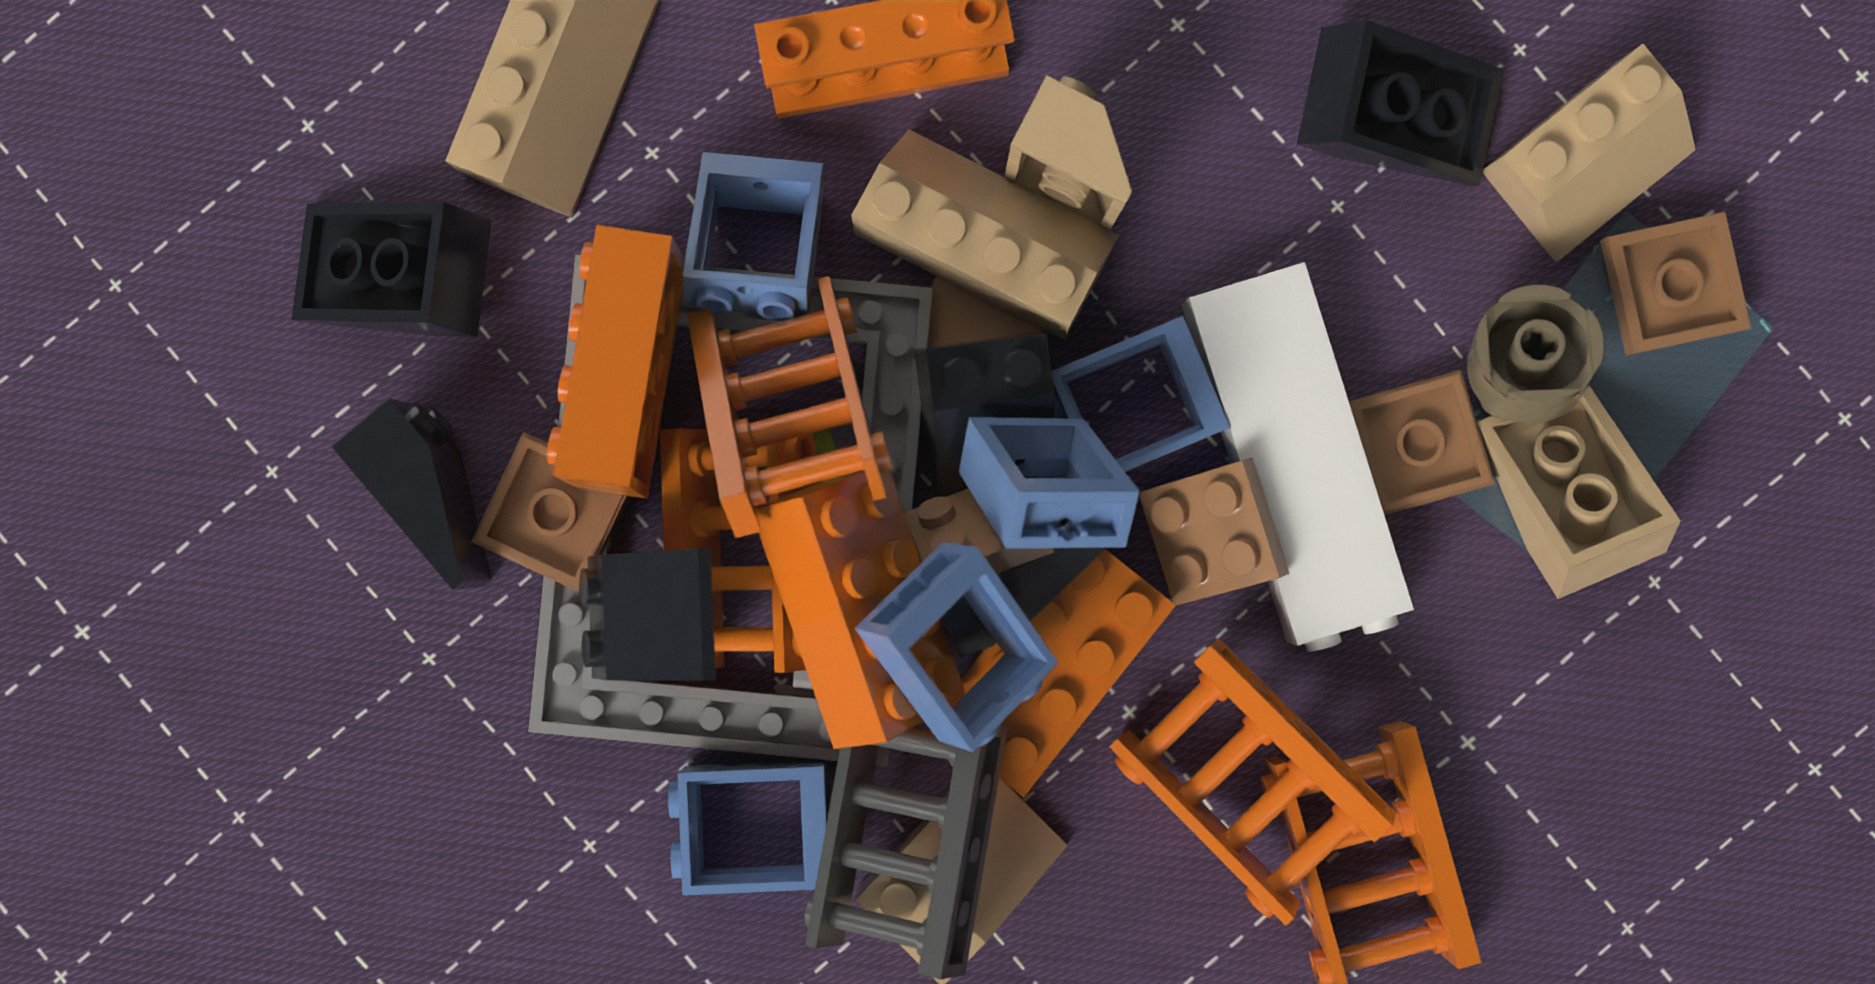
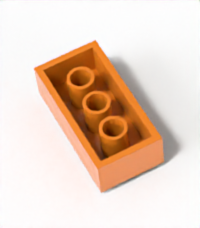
(619, 362)
(833, 565)
(1094, 635)

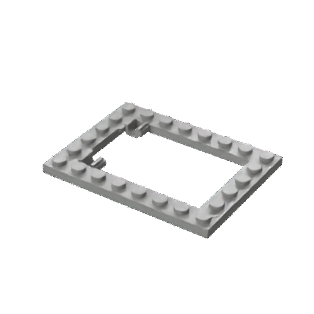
(781, 722)

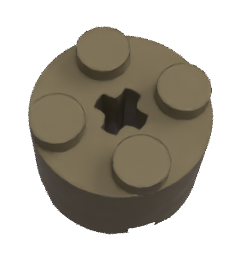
(1563, 342)

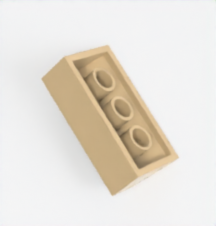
(549, 96)
(983, 233)

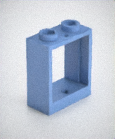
(735, 183)
(1187, 373)
(1026, 511)
(918, 604)
(688, 854)

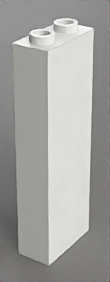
(1293, 417)

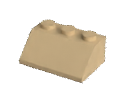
(1070, 152)
(1595, 153)

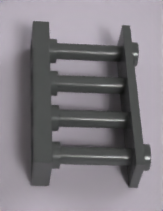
(951, 876)

